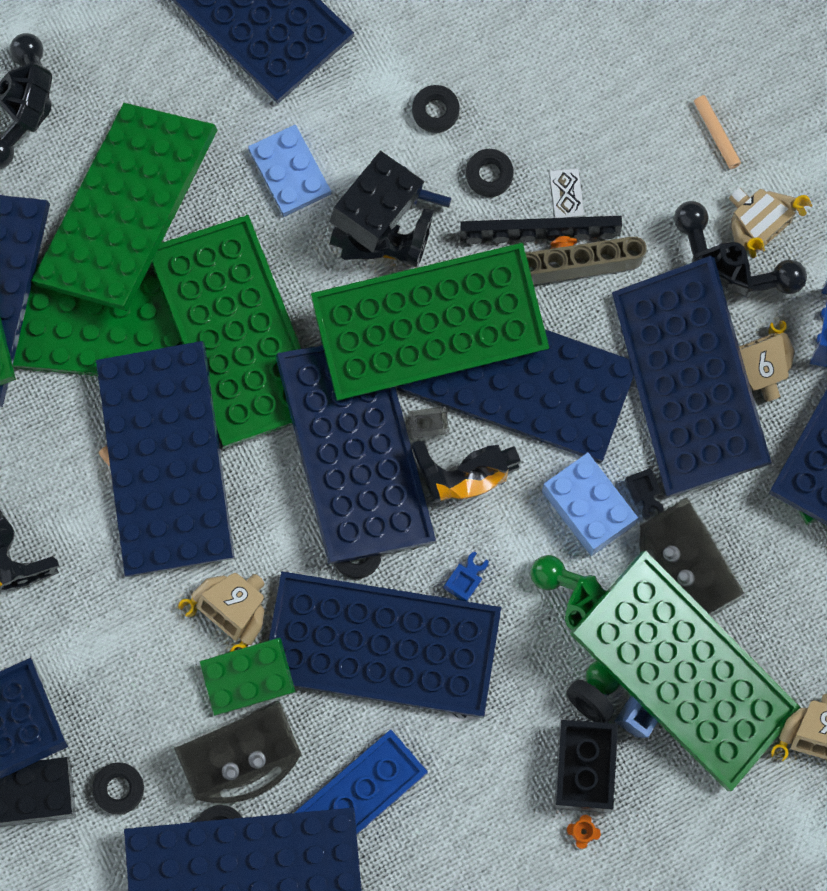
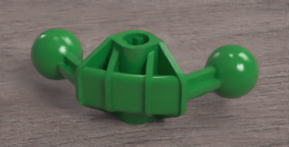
(549, 574)

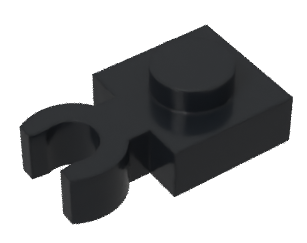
(644, 489)

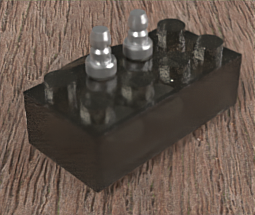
(692, 557)
(239, 754)

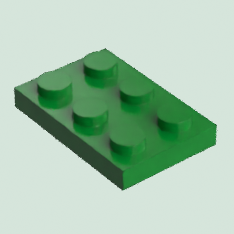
(247, 676)

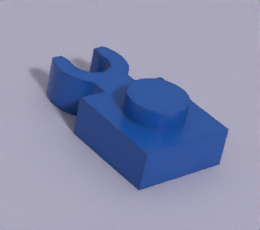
(465, 579)

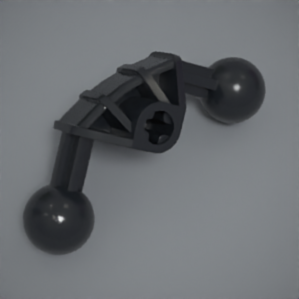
(24, 93)
(732, 258)

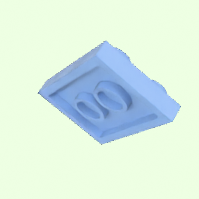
(289, 170)

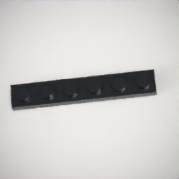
(543, 228)

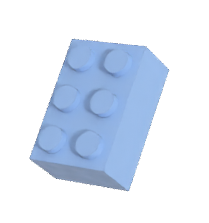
(589, 504)

